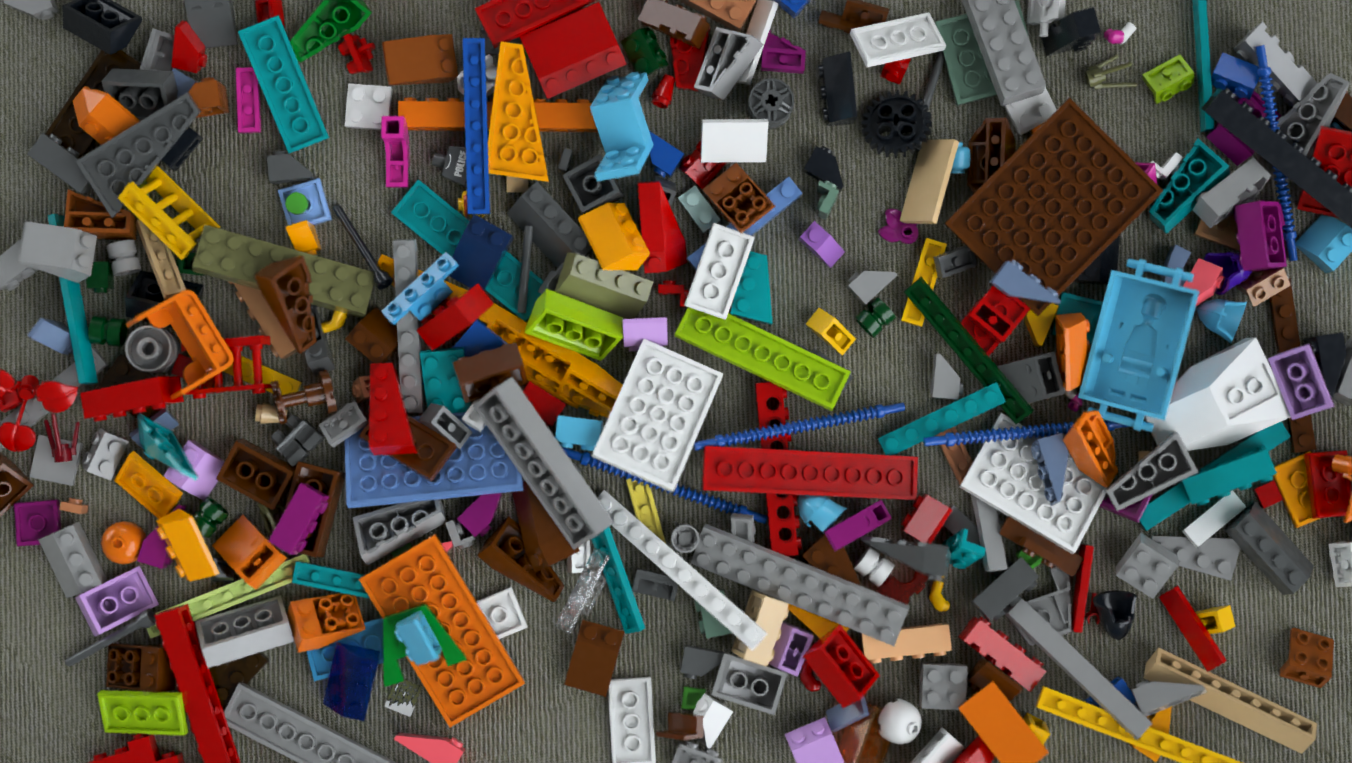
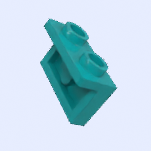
(963, 552)

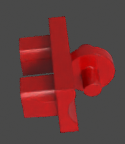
(360, 53)

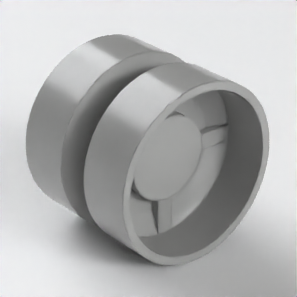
(152, 349)

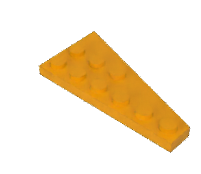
(514, 130)

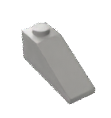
(1161, 695)

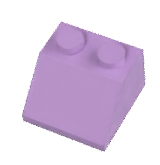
(644, 328)
(206, 467)
(814, 744)

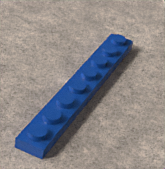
(476, 126)

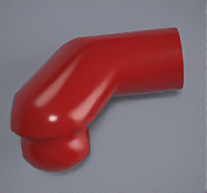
(808, 679)

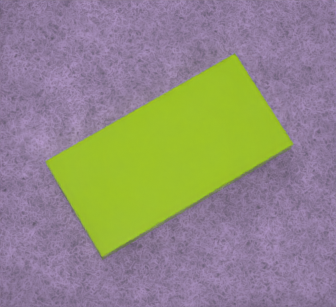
(143, 712)

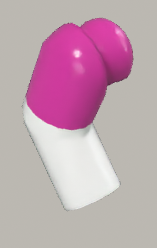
(1119, 36)
(1075, 402)

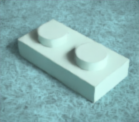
(699, 209)

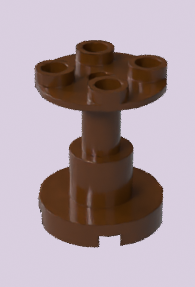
(312, 394)

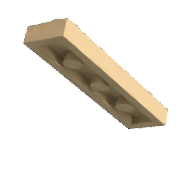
(161, 262)

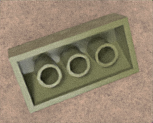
(604, 289)

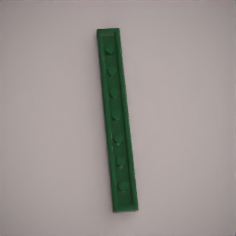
(967, 348)

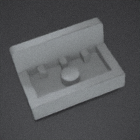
(104, 454)

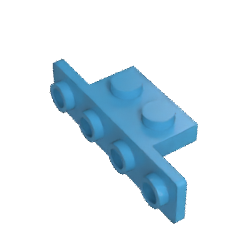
(424, 293)

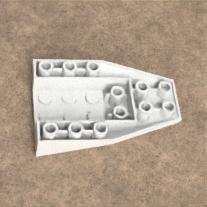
(1223, 399)

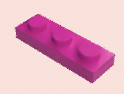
(248, 101)

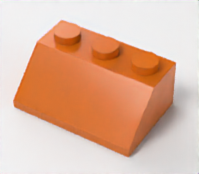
(1072, 348)

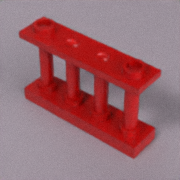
(236, 345)

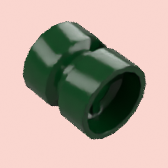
(875, 317)
(103, 331)
(209, 516)

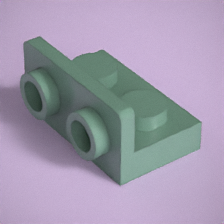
(828, 198)

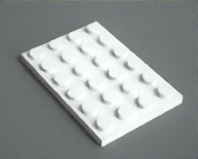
(657, 415)
(1009, 481)

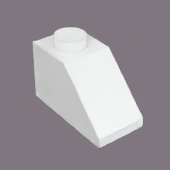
(714, 715)

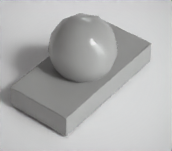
(743, 526)

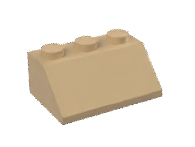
(769, 615)

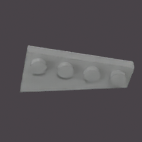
(1212, 557)

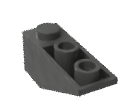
(319, 354)

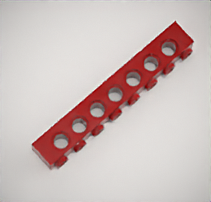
(773, 502)

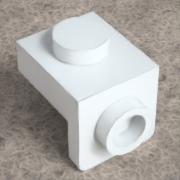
(1168, 167)

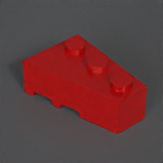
(454, 317)

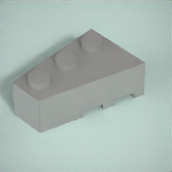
(1236, 189)
(11, 271)

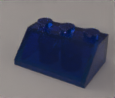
(351, 680)

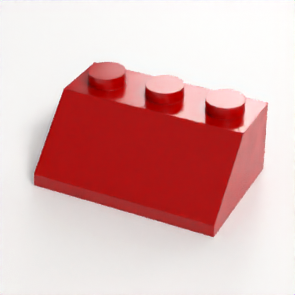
(841, 666)

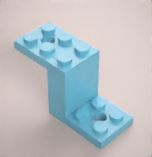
(621, 126)

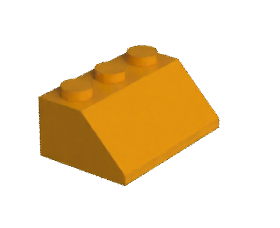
(614, 237)
(186, 546)

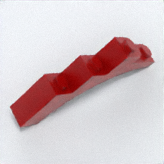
(141, 750)

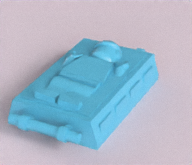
(1139, 344)

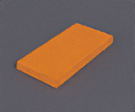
(1002, 727)

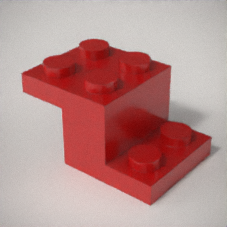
(994, 318)

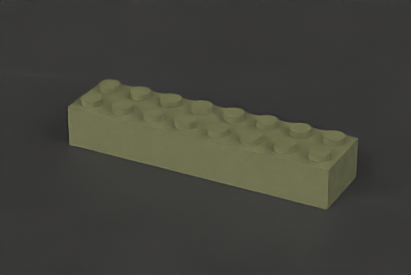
(241, 257)

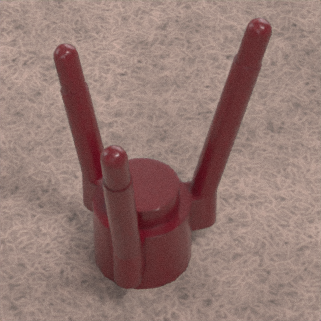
(60, 451)

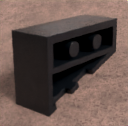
(1073, 33)

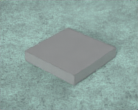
(46, 469)

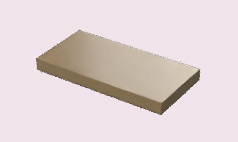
(929, 181)

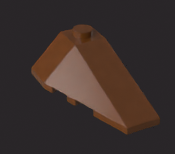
(287, 293)
(540, 534)
(506, 554)

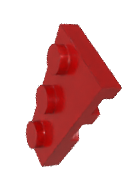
(687, 62)

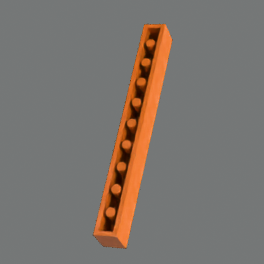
(449, 115)

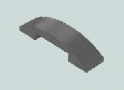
(958, 521)

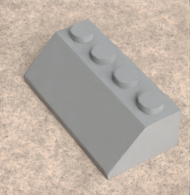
(244, 631)

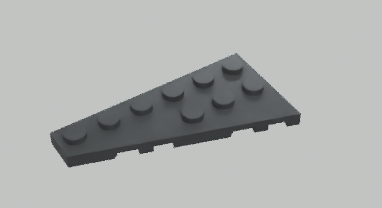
(136, 151)

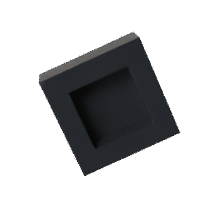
(226, 573)

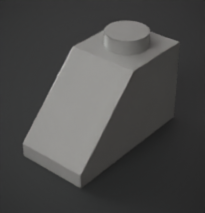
(36, 8)
(869, 284)
(944, 380)

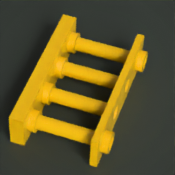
(158, 221)

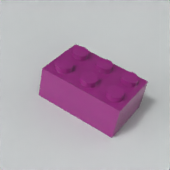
(1260, 236)

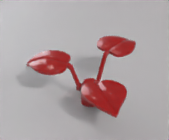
(55, 397)

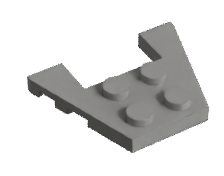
(1053, 607)

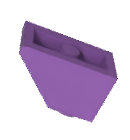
(821, 244)

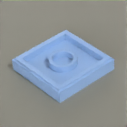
(318, 208)

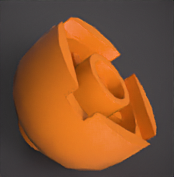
(122, 542)

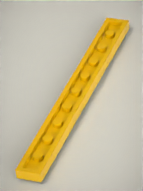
(1151, 739)

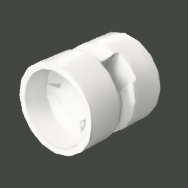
(872, 565)

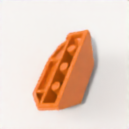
(101, 115)
(1092, 448)

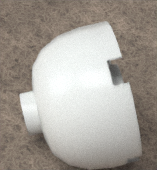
(899, 722)

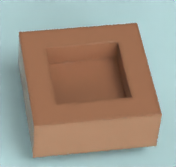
(74, 505)

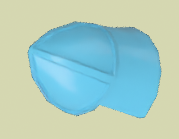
(1222, 316)
(819, 510)

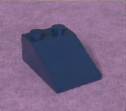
(480, 252)

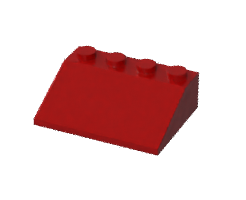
(573, 50)

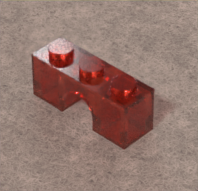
(902, 591)

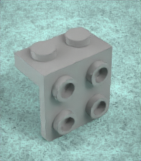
(689, 753)

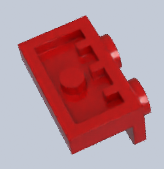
(699, 172)

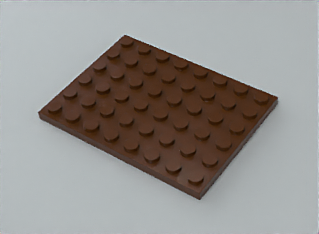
(1055, 202)

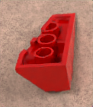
(660, 230)

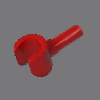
(1092, 612)

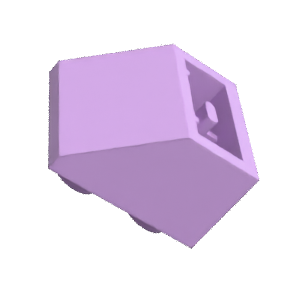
(790, 648)

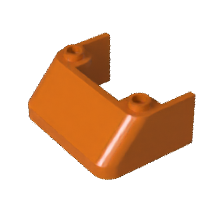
(195, 332)

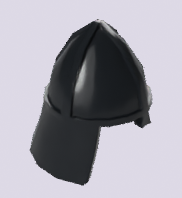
(1116, 611)

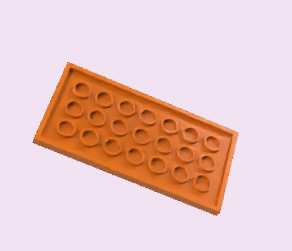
(430, 577)

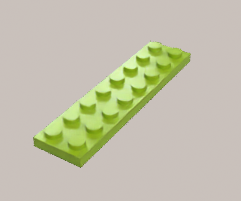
(765, 356)

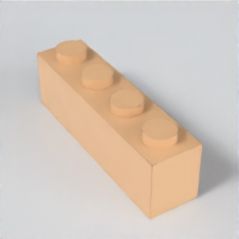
(910, 641)

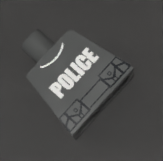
(453, 165)

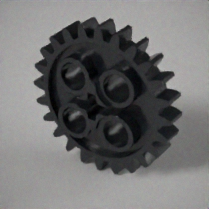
(895, 141)

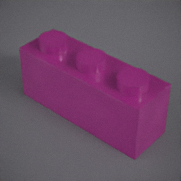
(299, 519)

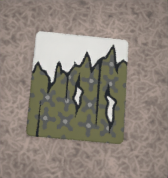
(403, 697)

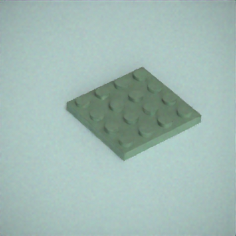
(965, 61)

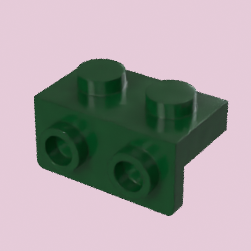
(644, 51)

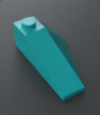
(163, 445)

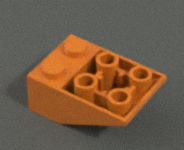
(249, 552)
(324, 620)

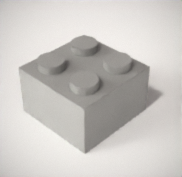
(1147, 565)
(942, 685)

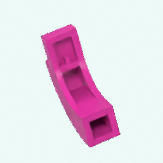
(396, 140)

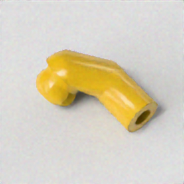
(337, 322)
(937, 598)

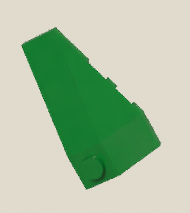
(328, 25)

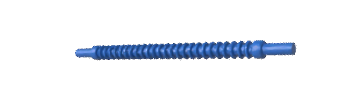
(1264, 72)
(878, 411)
(950, 439)
(586, 458)

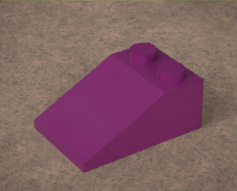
(1231, 145)

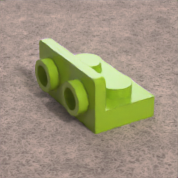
(1169, 78)

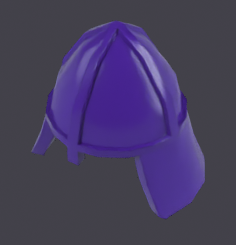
(1231, 267)

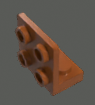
(1309, 658)

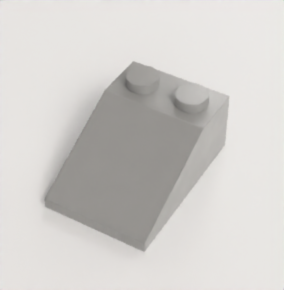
(58, 250)
(749, 683)

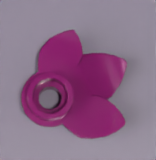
(895, 229)

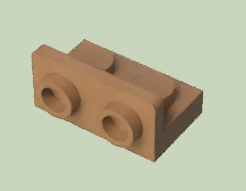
(1264, 284)

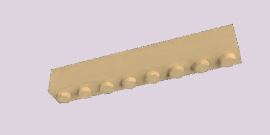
(1234, 701)

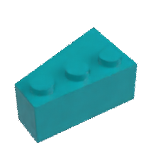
(752, 295)

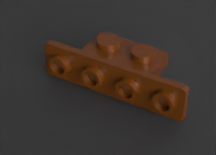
(855, 15)
(1034, 544)

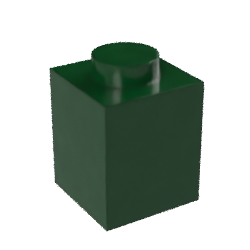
(101, 278)

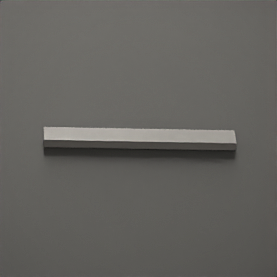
(1079, 669)

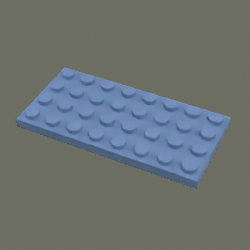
(473, 470)

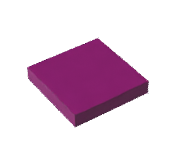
(36, 521)

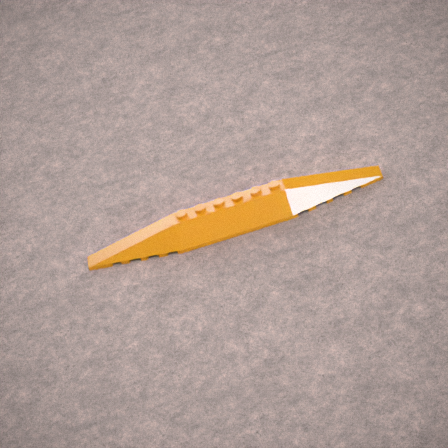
(547, 365)

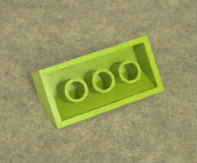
(574, 325)

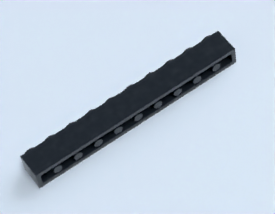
(1280, 153)

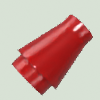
(663, 93)

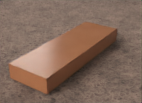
(956, 456)

